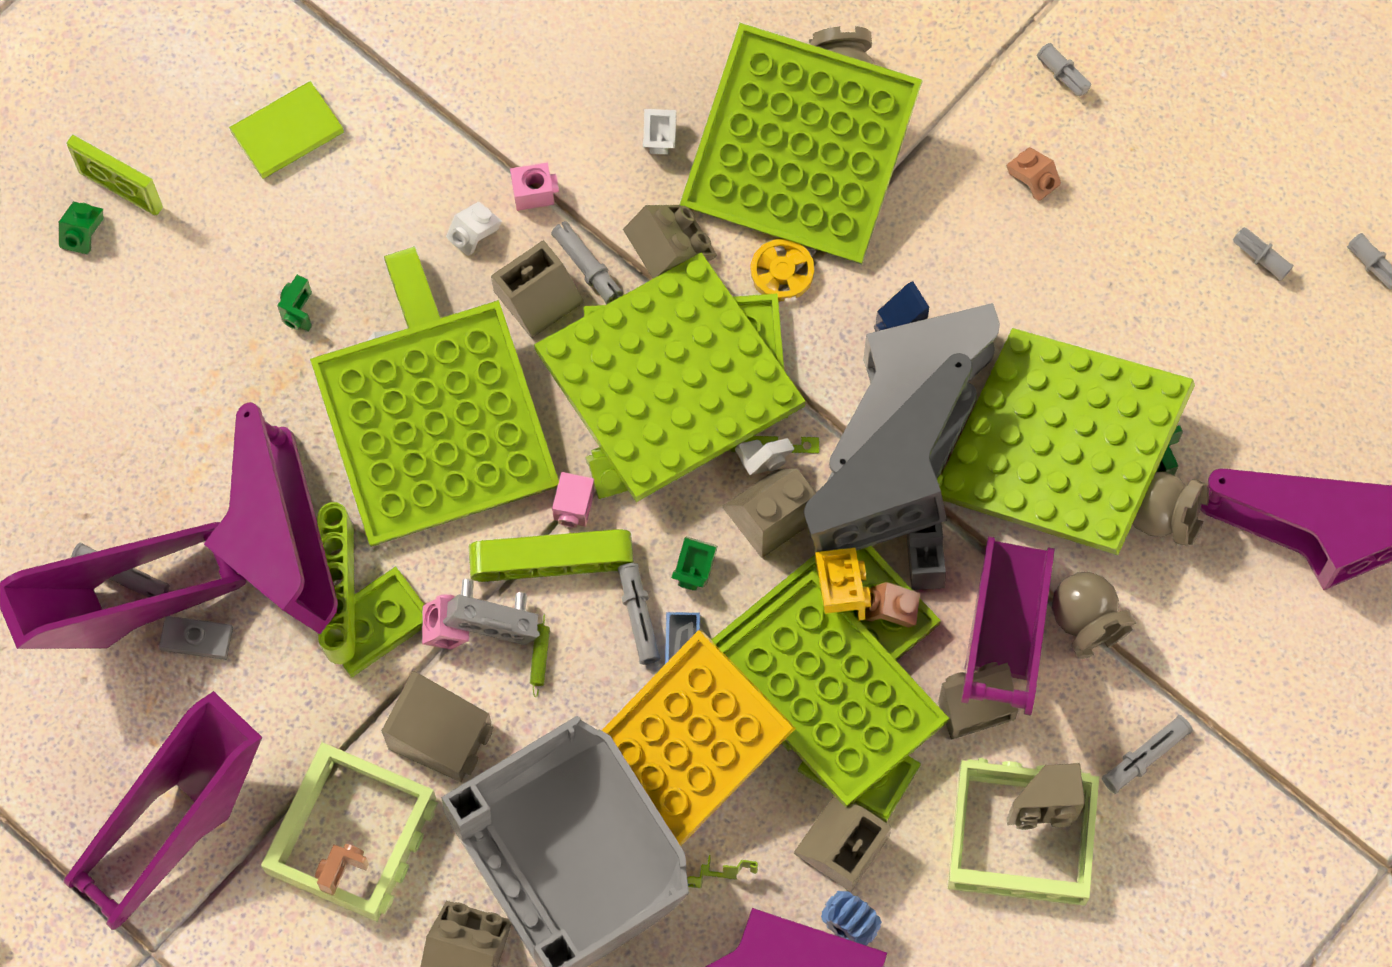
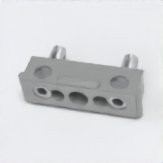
(491, 618)

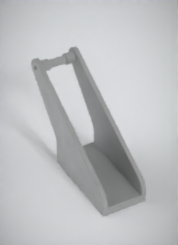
(904, 358)

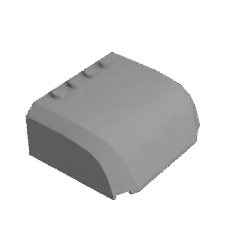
(570, 845)

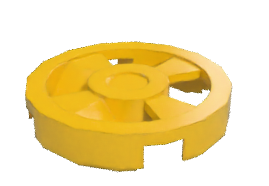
(781, 269)

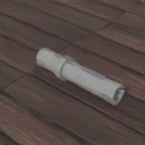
(595, 273)
(132, 578)
(635, 600)
(1136, 762)

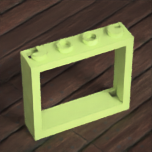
(301, 808)
(1013, 885)

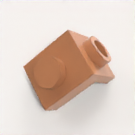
(1035, 171)
(893, 604)
(331, 870)

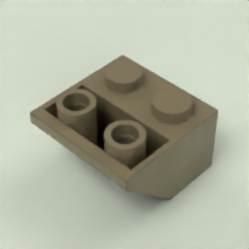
(667, 237)
(536, 289)
(977, 714)
(1050, 797)
(843, 842)
(465, 938)

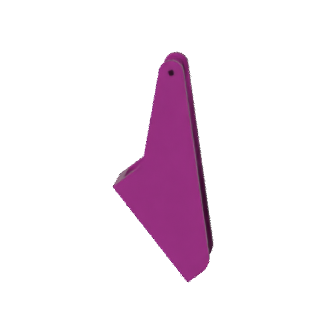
(1331, 522)
(272, 524)
(60, 610)
(1009, 620)
(209, 762)
(785, 943)

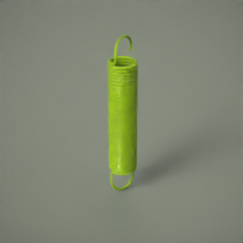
(539, 656)

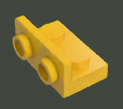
(841, 581)

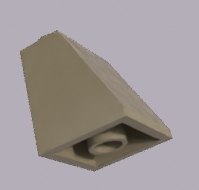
(772, 509)
(436, 728)

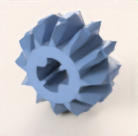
(851, 918)

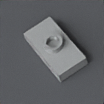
(196, 637)

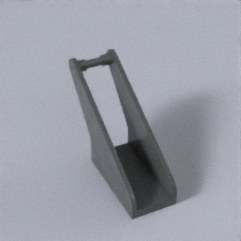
(893, 477)

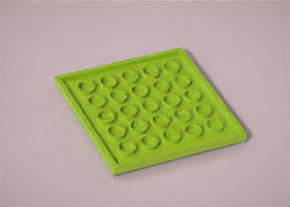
(801, 143)
(669, 376)
(434, 423)
(1065, 440)

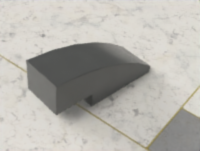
(926, 558)

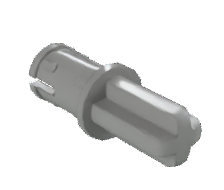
(1063, 69)
(1262, 253)
(1372, 258)

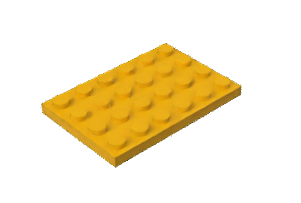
(696, 734)

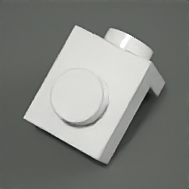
(659, 130)
(471, 226)
(764, 458)

